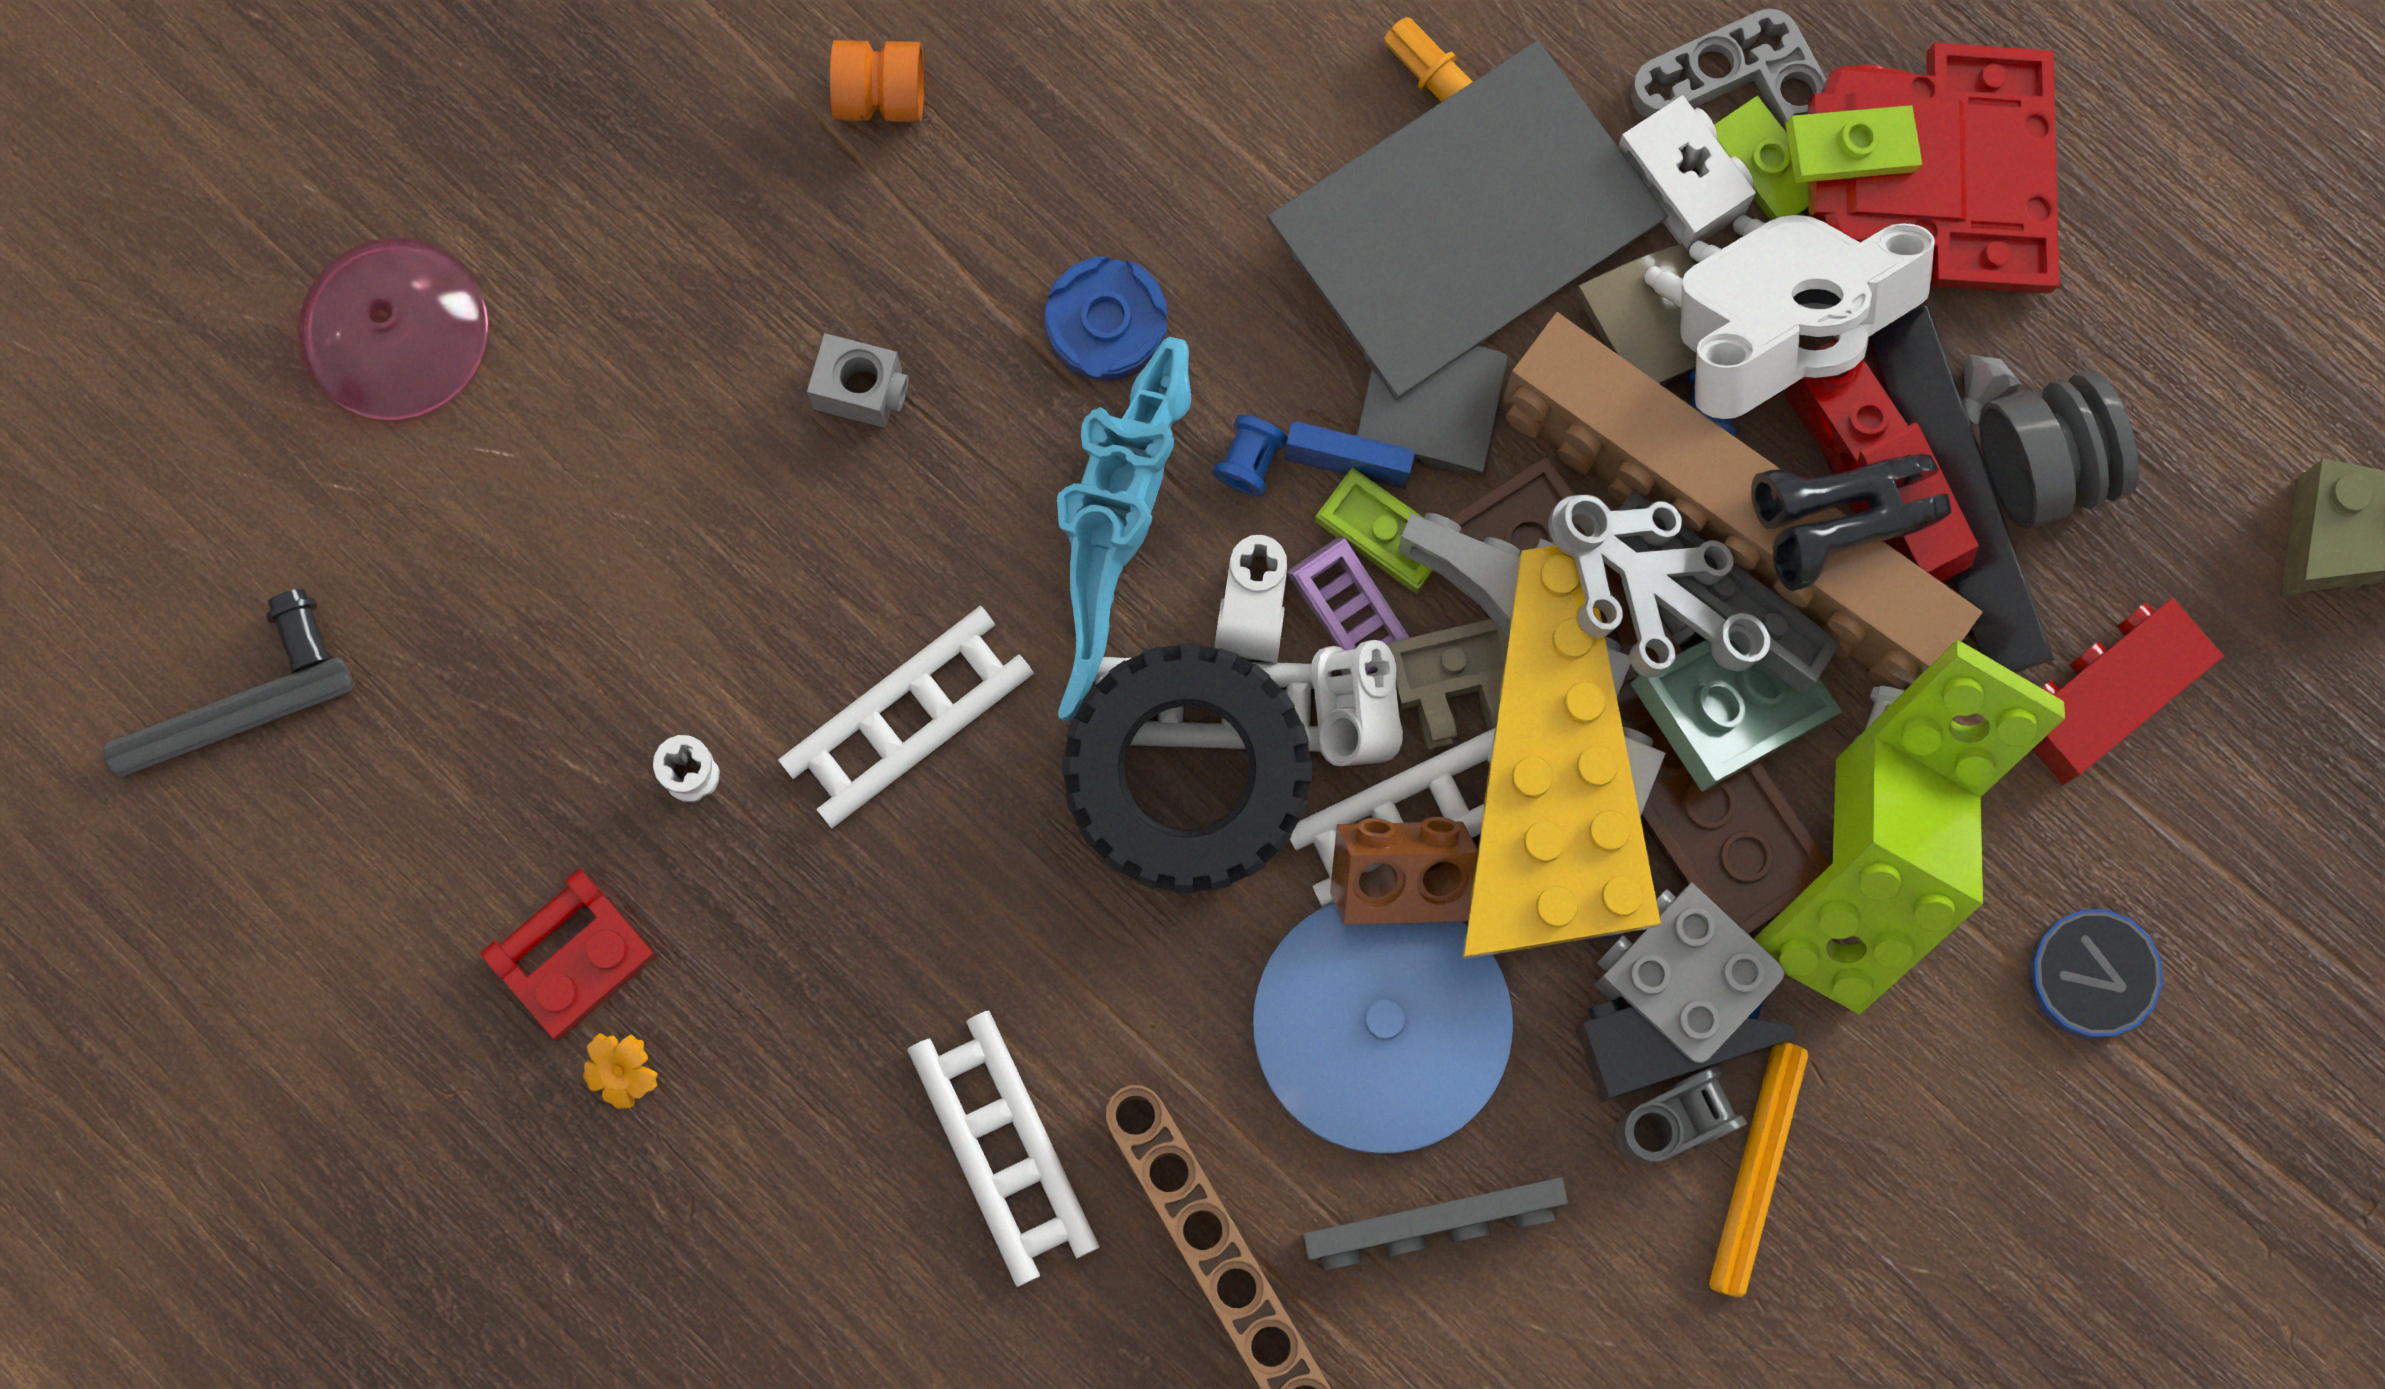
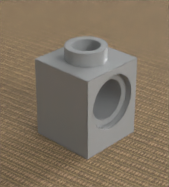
(840, 360)

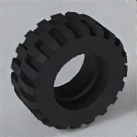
(1178, 857)

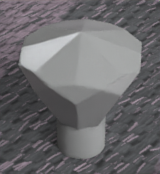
(1985, 381)

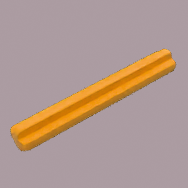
(1758, 1170)

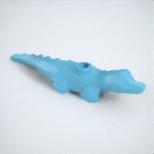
(1114, 502)

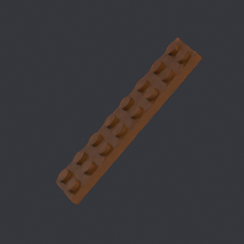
(1730, 840)

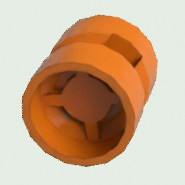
(877, 81)

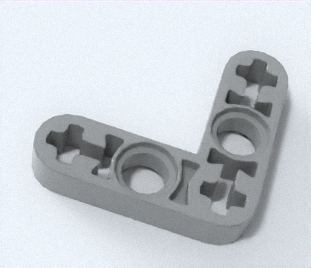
(1764, 66)

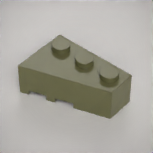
(2336, 529)

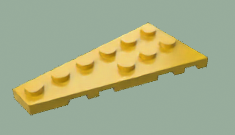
(1560, 805)

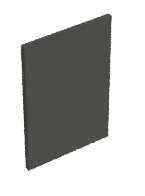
(1466, 218)

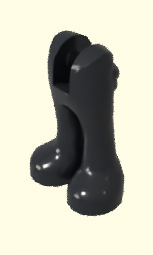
(1805, 549)

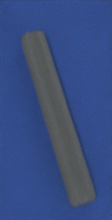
(228, 717)

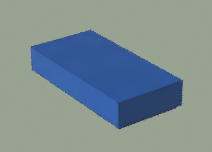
(1342, 451)

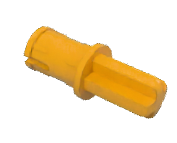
(1425, 59)

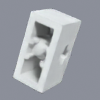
(1687, 139)

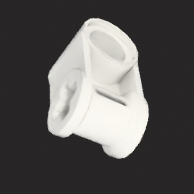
(1253, 610)
(1357, 709)

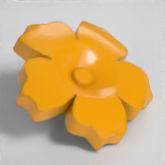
(618, 1070)

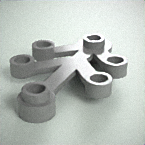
(1649, 581)

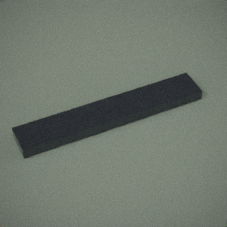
(1928, 394)

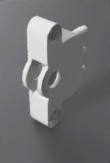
(1783, 282)

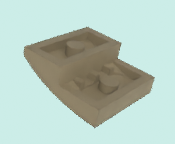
(1637, 319)

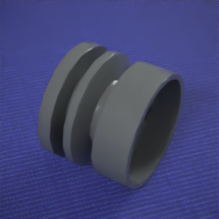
(2059, 449)

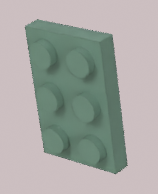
(1729, 717)

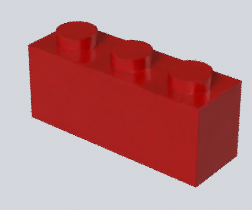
(2124, 685)

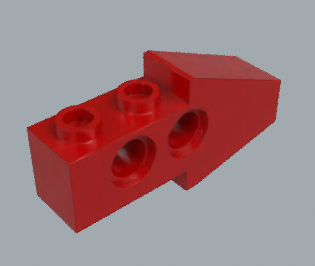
(1860, 426)

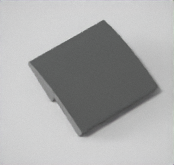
(1444, 418)

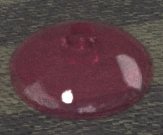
(412, 358)

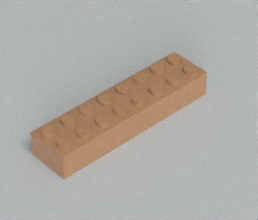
(1649, 440)

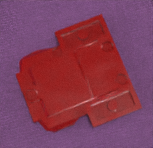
(1984, 168)

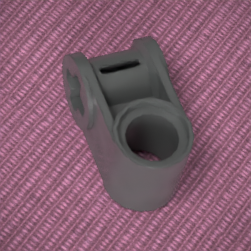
(1688, 1117)

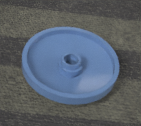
(1381, 1031)

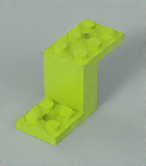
(1909, 827)

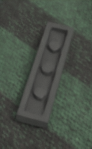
(1797, 644)
(1463, 1218)

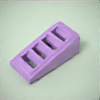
(1354, 572)

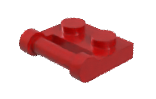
(580, 972)

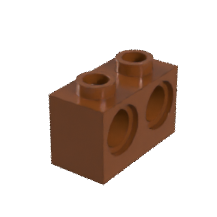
(1402, 886)

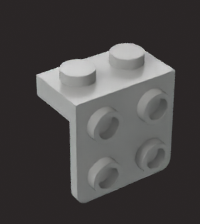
(1691, 973)

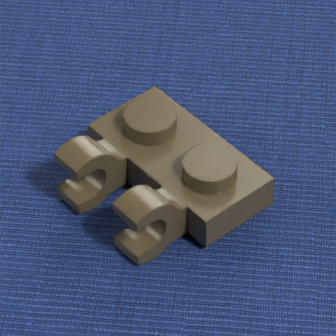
(1449, 666)

